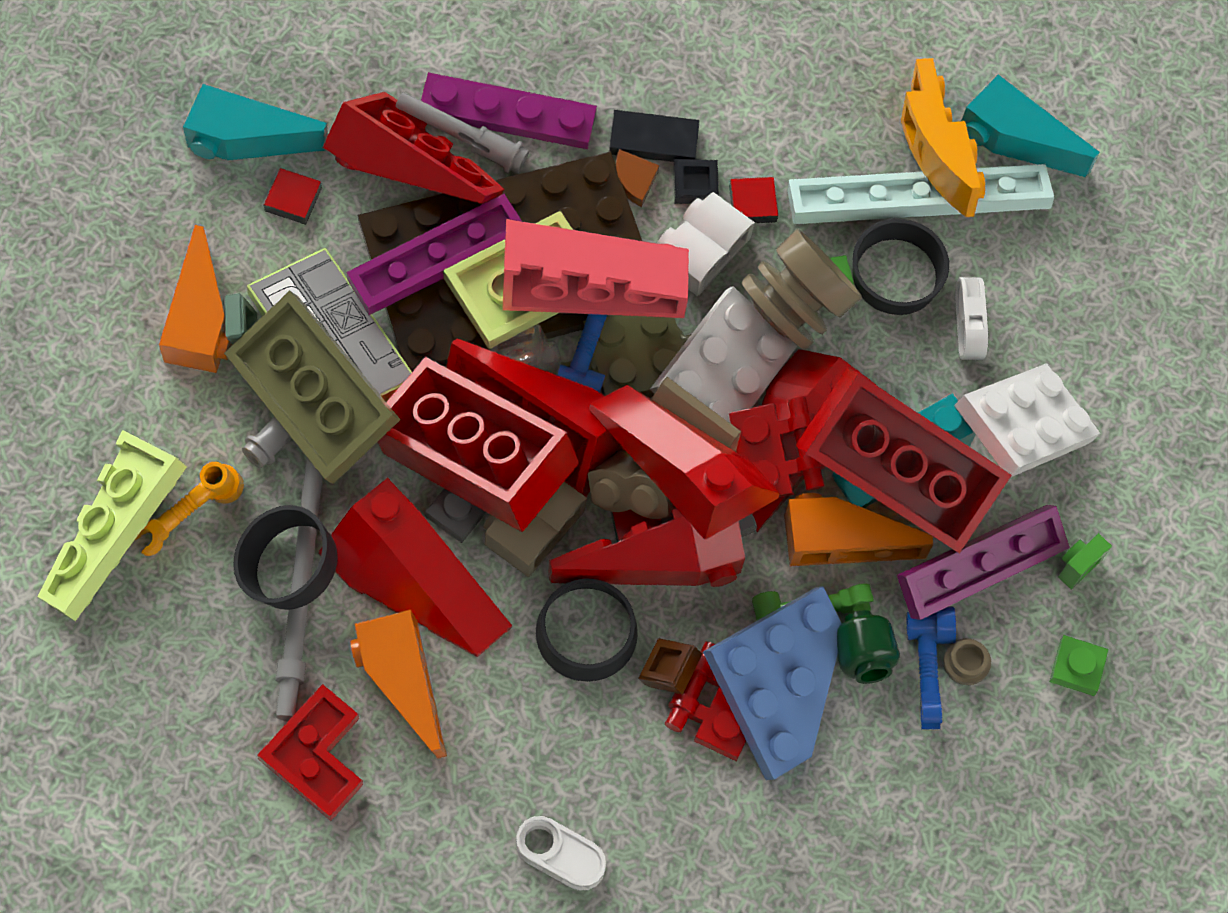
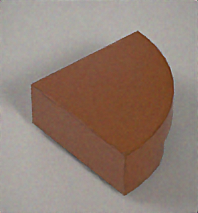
(636, 176)

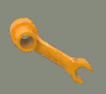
(224, 492)

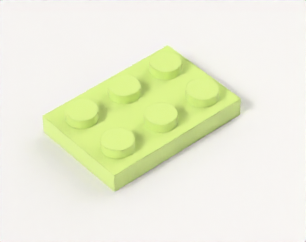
(479, 290)

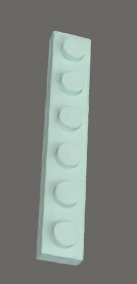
(912, 195)

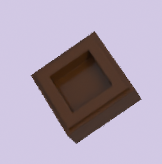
(670, 666)

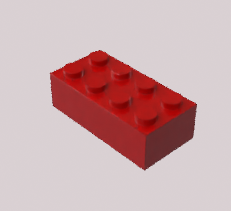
(477, 444)
(903, 460)

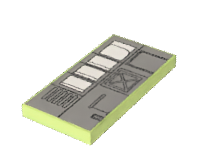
(336, 306)

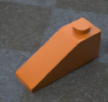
(196, 320)
(840, 532)
(396, 661)

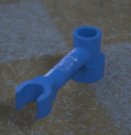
(583, 355)
(930, 631)

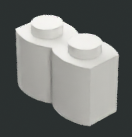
(713, 235)

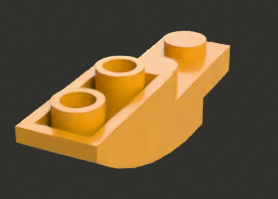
(939, 143)

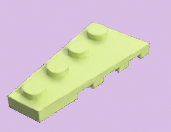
(121, 510)

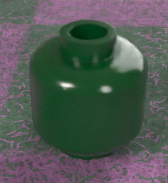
(867, 647)

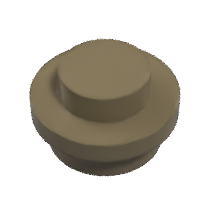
(967, 661)

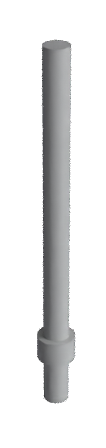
(291, 668)

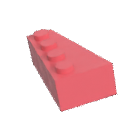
(591, 273)

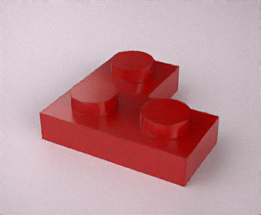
(303, 756)

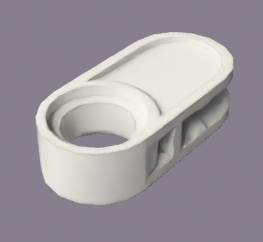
(971, 318)
(571, 858)

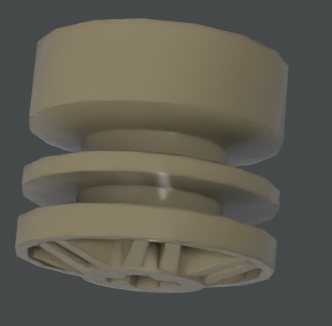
(800, 289)

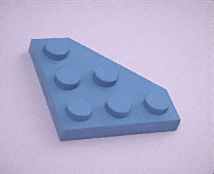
(780, 679)

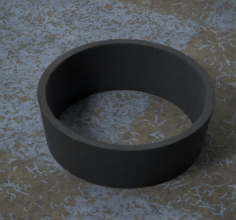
(909, 232)
(260, 534)
(581, 671)

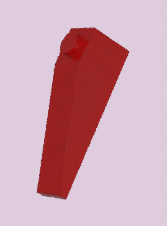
(391, 144)
(803, 375)
(545, 396)
(692, 469)
(656, 556)
(407, 566)

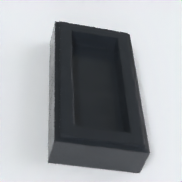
(654, 136)

